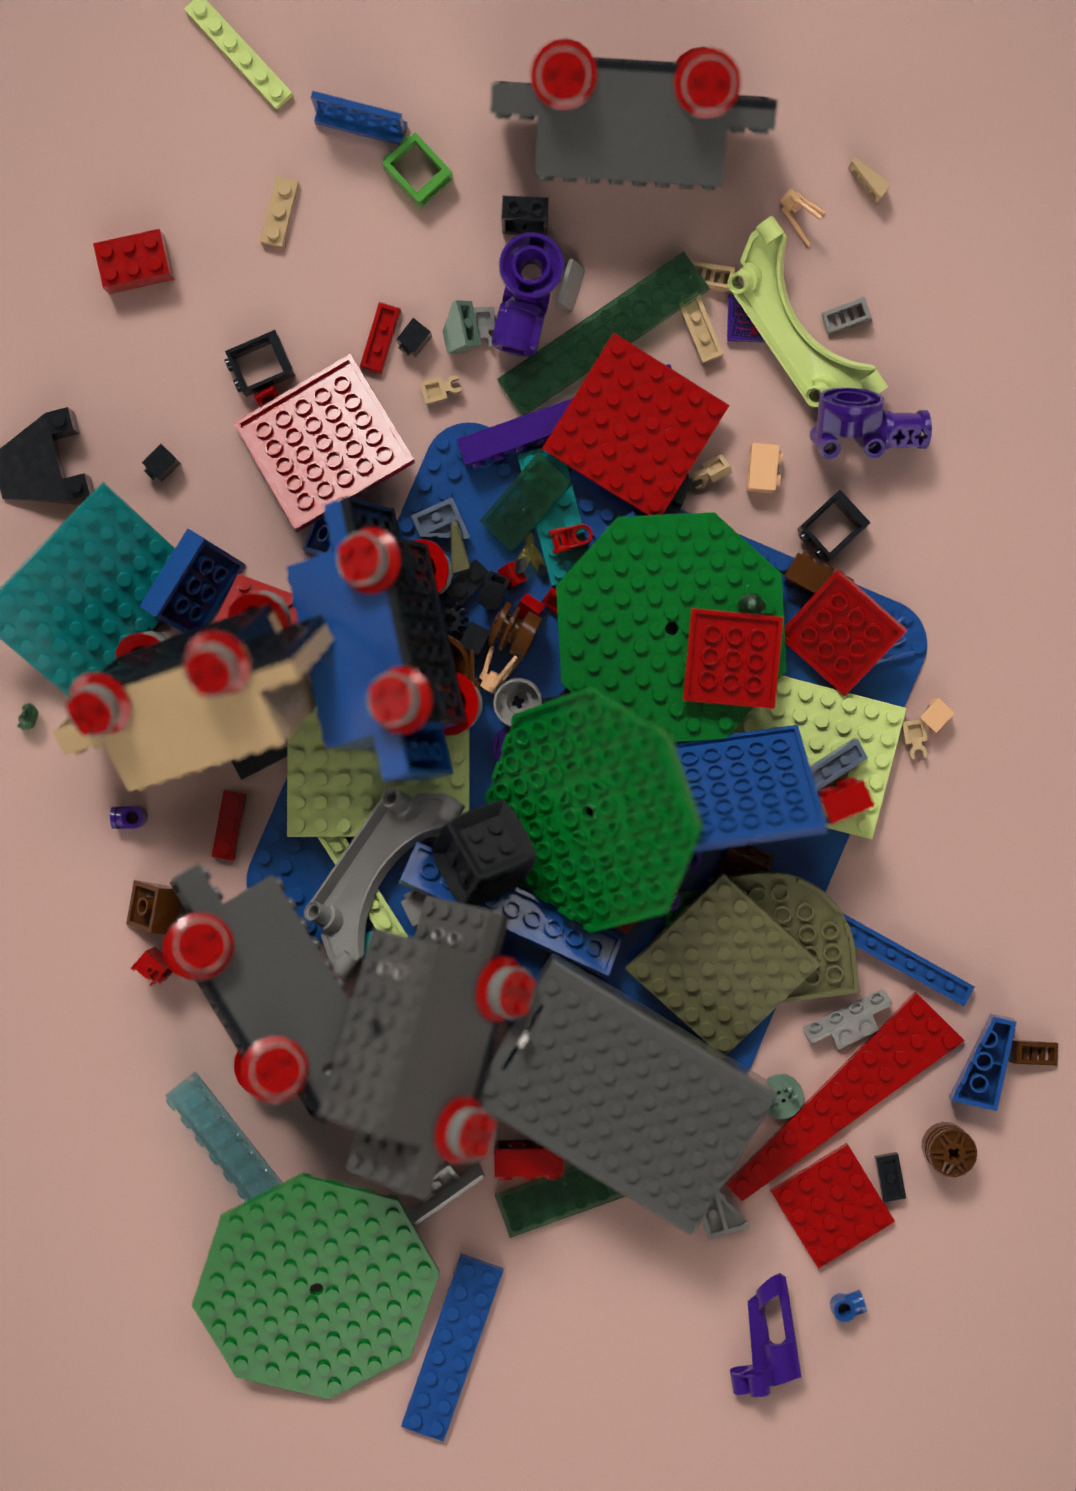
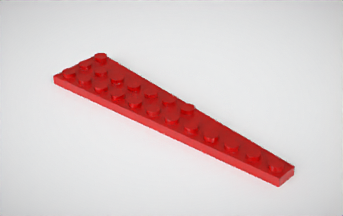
(890, 1058)

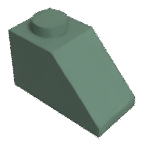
(461, 328)

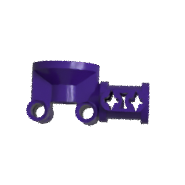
(525, 300)
(861, 416)

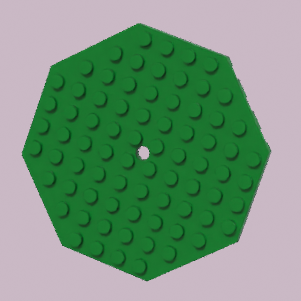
(636, 583)
(644, 821)
(306, 1233)

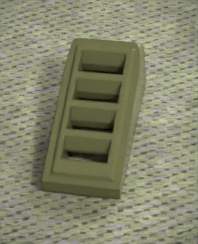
(458, 553)

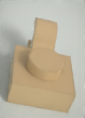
(712, 469)

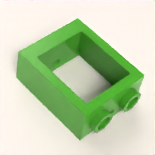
(432, 187)

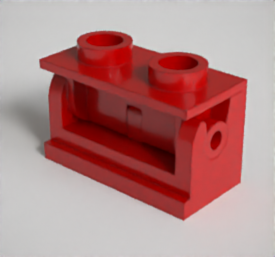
(153, 966)

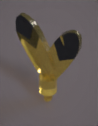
(530, 554)

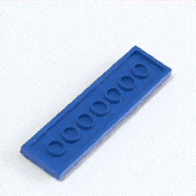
(452, 1347)

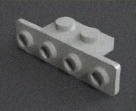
(850, 1022)
(446, 1187)

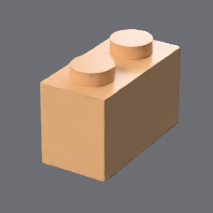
(763, 468)

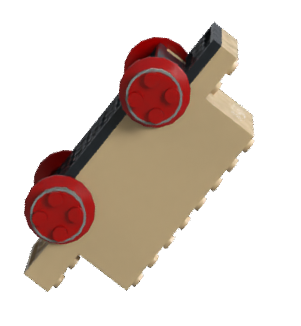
(199, 694)

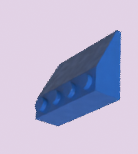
(192, 583)

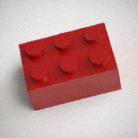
(133, 261)
(845, 799)
(525, 1160)

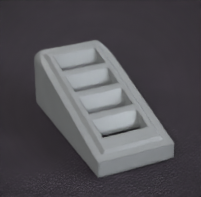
(851, 305)

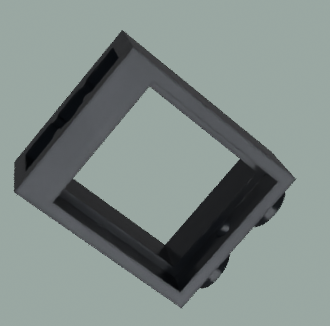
(524, 211)
(253, 345)
(849, 511)

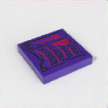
(739, 325)

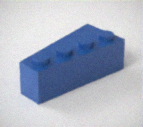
(985, 1069)

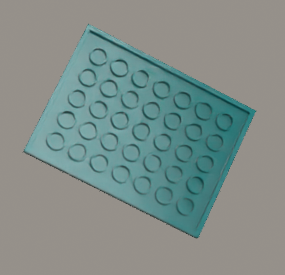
(83, 590)

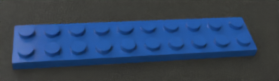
(529, 917)

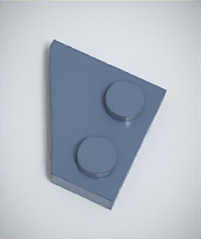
(437, 520)

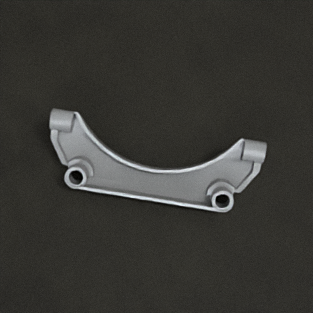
(349, 889)

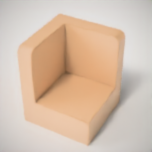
(936, 715)

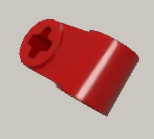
(568, 538)

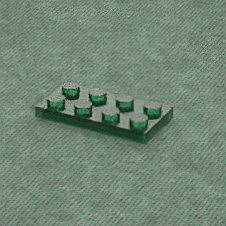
(526, 502)

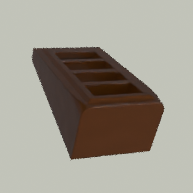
(1019, 1052)

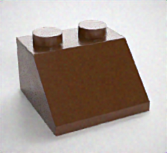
(152, 907)

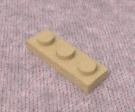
(279, 212)
(701, 331)

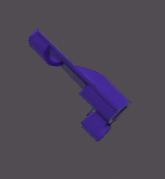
(771, 1362)

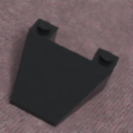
(33, 465)

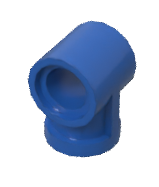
(855, 1307)

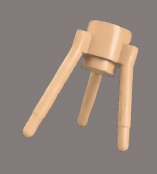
(793, 202)
(492, 680)

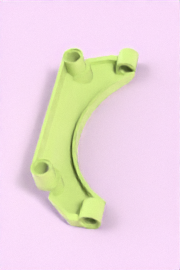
(770, 310)

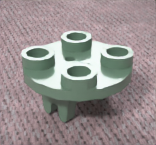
(790, 1091)

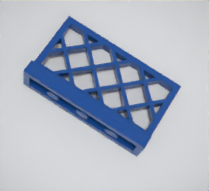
(358, 118)

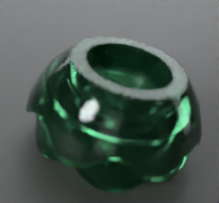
(751, 604)
(28, 717)

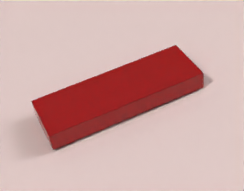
(380, 338)

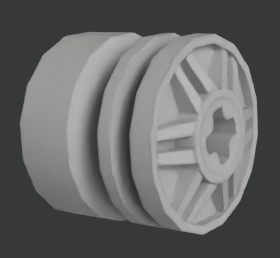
(506, 695)

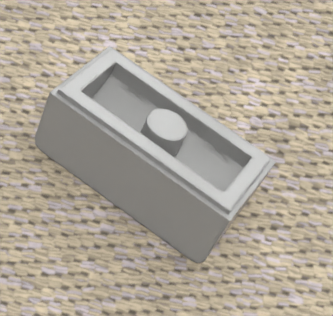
(570, 286)

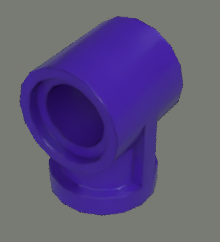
(121, 817)

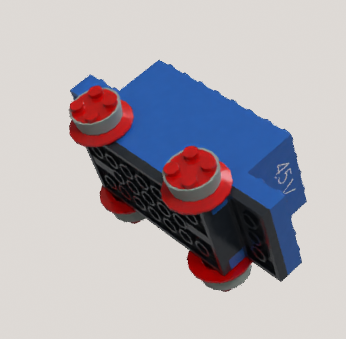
(391, 661)

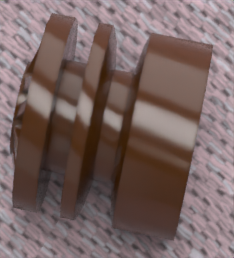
(514, 630)
(940, 1139)

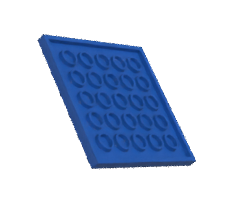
(752, 787)

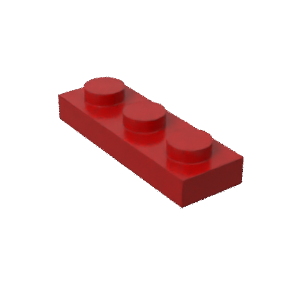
(229, 825)

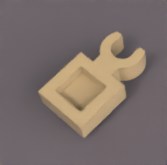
(435, 389)
(915, 733)

